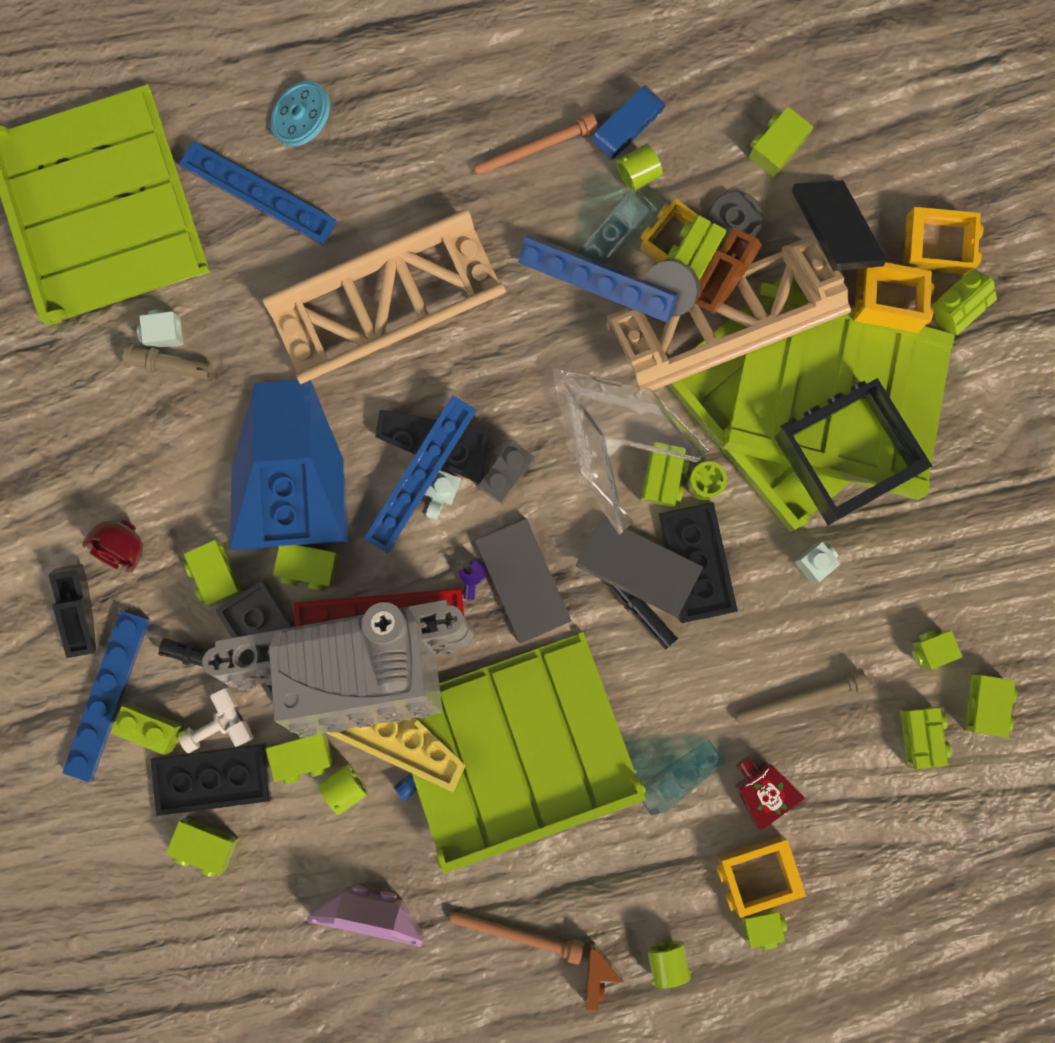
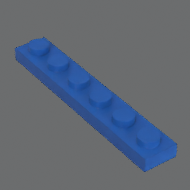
(258, 193)
(598, 278)
(420, 474)
(106, 696)

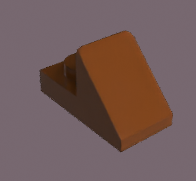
(598, 969)

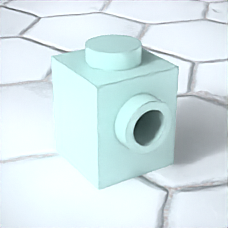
(160, 329)
(818, 562)

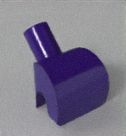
(471, 580)

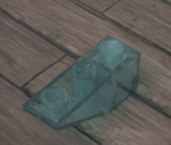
(618, 227)
(681, 778)

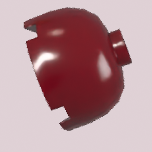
(115, 544)

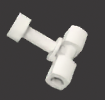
(224, 720)

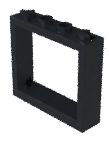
(891, 422)

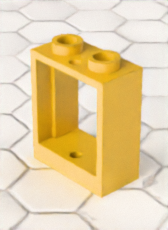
(665, 215)
(915, 232)
(871, 313)
(788, 866)

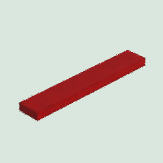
(327, 610)

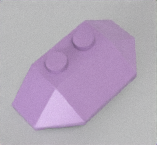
(369, 914)

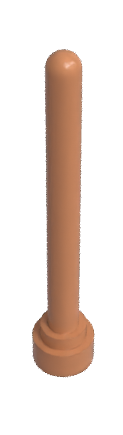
(585, 125)
(570, 950)

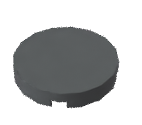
(737, 211)
(677, 278)

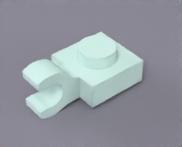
(441, 491)

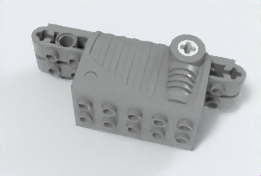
(347, 668)

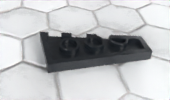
(410, 432)

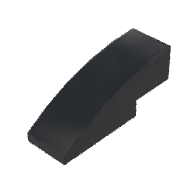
(73, 610)

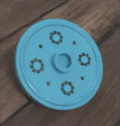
(300, 113)

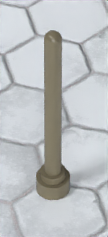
(855, 681)

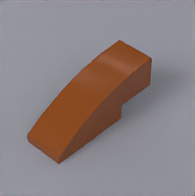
(726, 269)

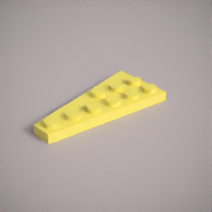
(409, 747)

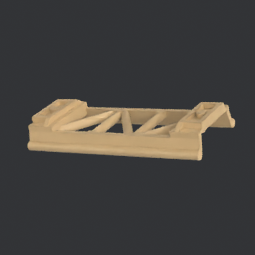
(803, 262)
(296, 321)

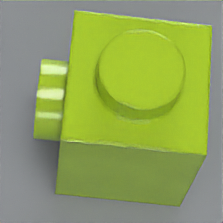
(935, 649)
(764, 928)

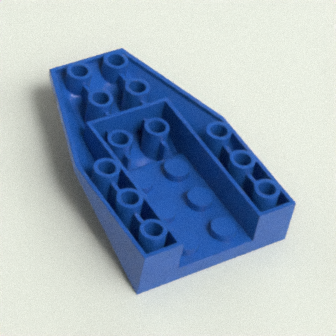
(287, 472)

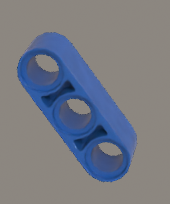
(628, 122)

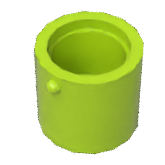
(639, 167)
(706, 481)
(343, 789)
(669, 964)

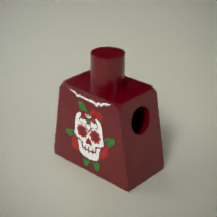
(765, 792)

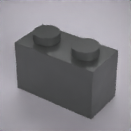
(506, 472)

